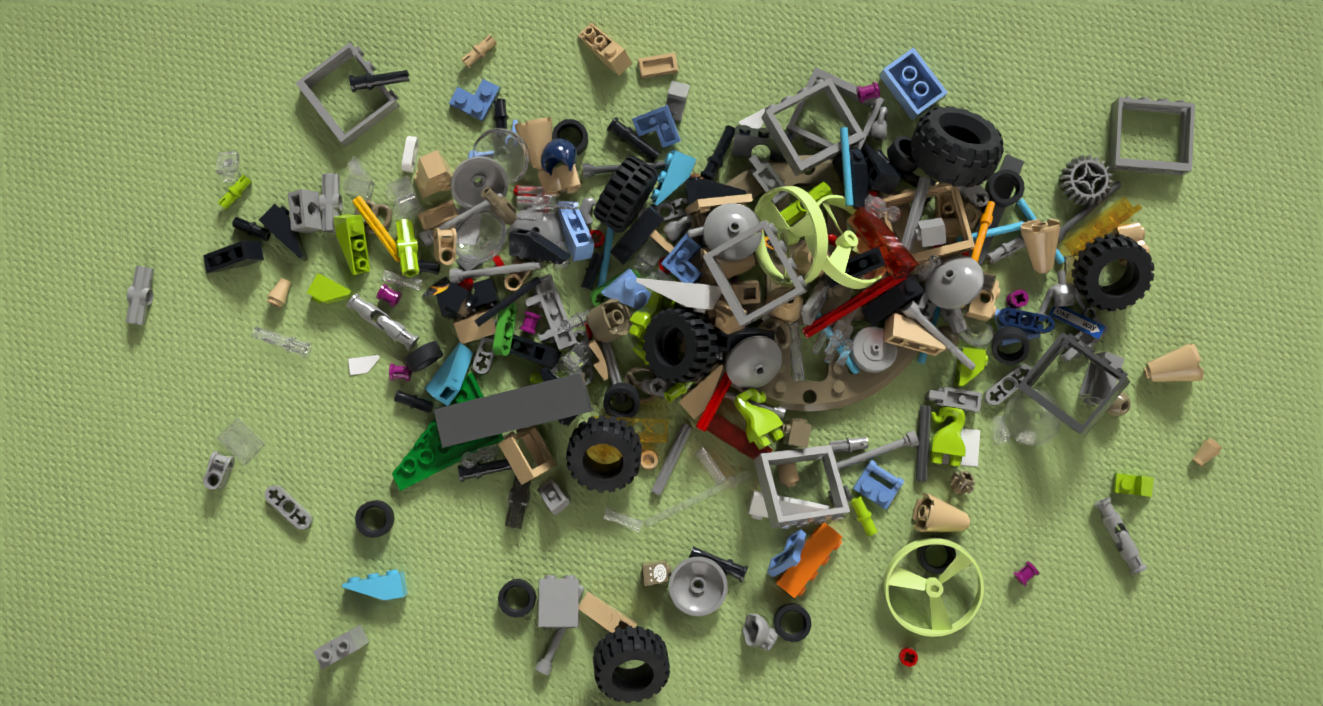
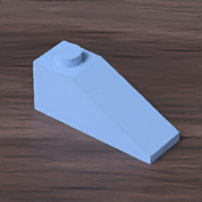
(576, 234)

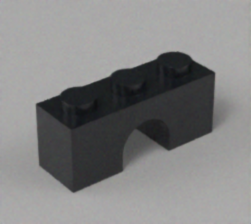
(747, 138)
(486, 294)
(458, 301)

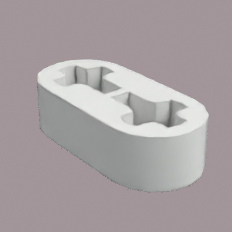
(410, 154)

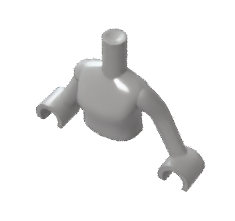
(1064, 296)

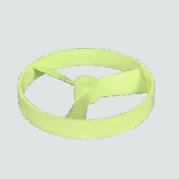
(811, 223)
(846, 242)
(902, 578)

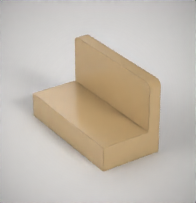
(469, 331)

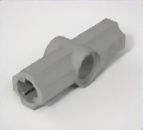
(330, 201)
(140, 295)

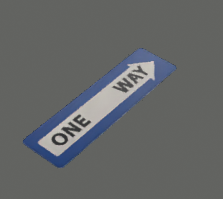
(1077, 321)

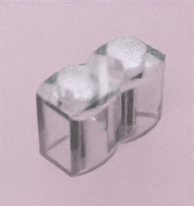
(404, 198)

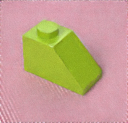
(327, 290)
(963, 374)

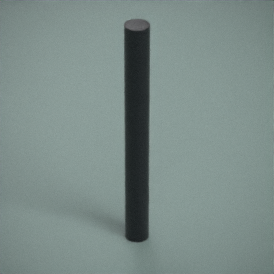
(507, 301)

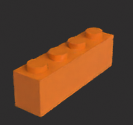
(813, 555)

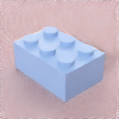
(913, 84)

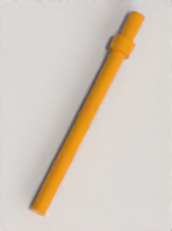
(985, 221)

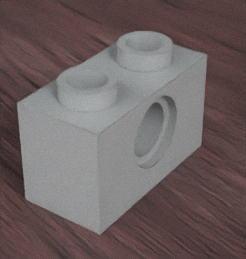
(304, 211)

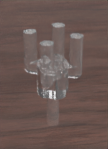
(542, 203)
(838, 337)

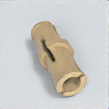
(479, 51)

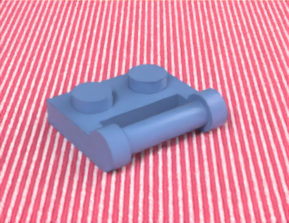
(875, 490)

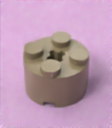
(609, 321)

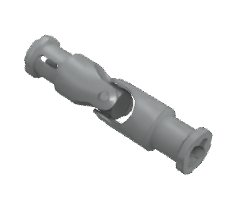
(393, 329)
(1122, 539)

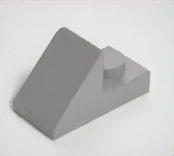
(677, 99)
(553, 496)

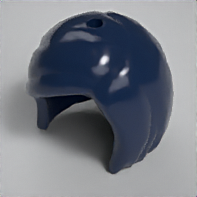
(557, 151)

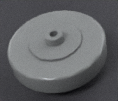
(871, 351)

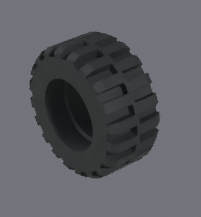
(625, 193)
(1128, 287)
(661, 345)
(599, 475)
(636, 682)

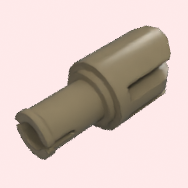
(500, 206)

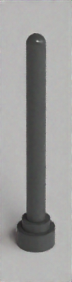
(591, 170)
(1084, 212)

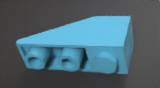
(676, 172)
(451, 374)
(381, 587)

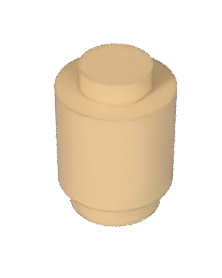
(788, 474)

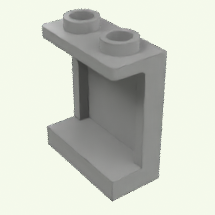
(559, 602)

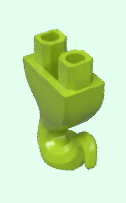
(643, 316)
(758, 420)
(948, 438)

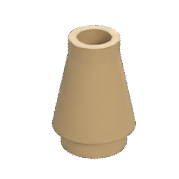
(279, 293)
(1206, 452)

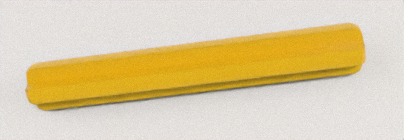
(376, 226)

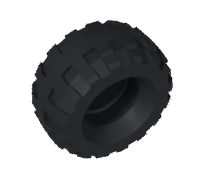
(956, 146)

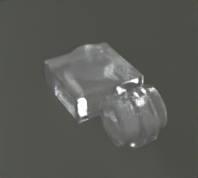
(878, 208)
(482, 454)

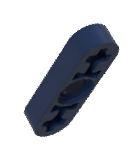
(1012, 313)

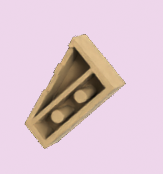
(432, 174)

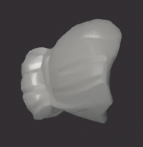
(758, 632)

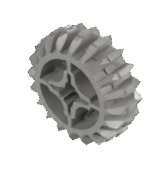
(1085, 165)

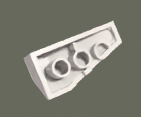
(688, 294)
(788, 506)

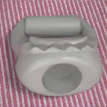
(879, 128)
(676, 229)

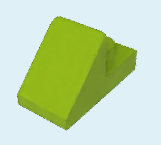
(1133, 484)

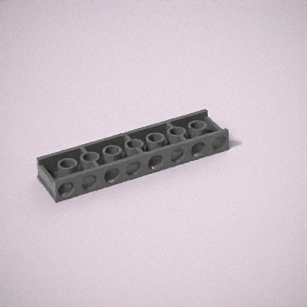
(513, 410)

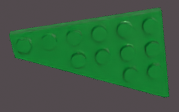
(427, 454)

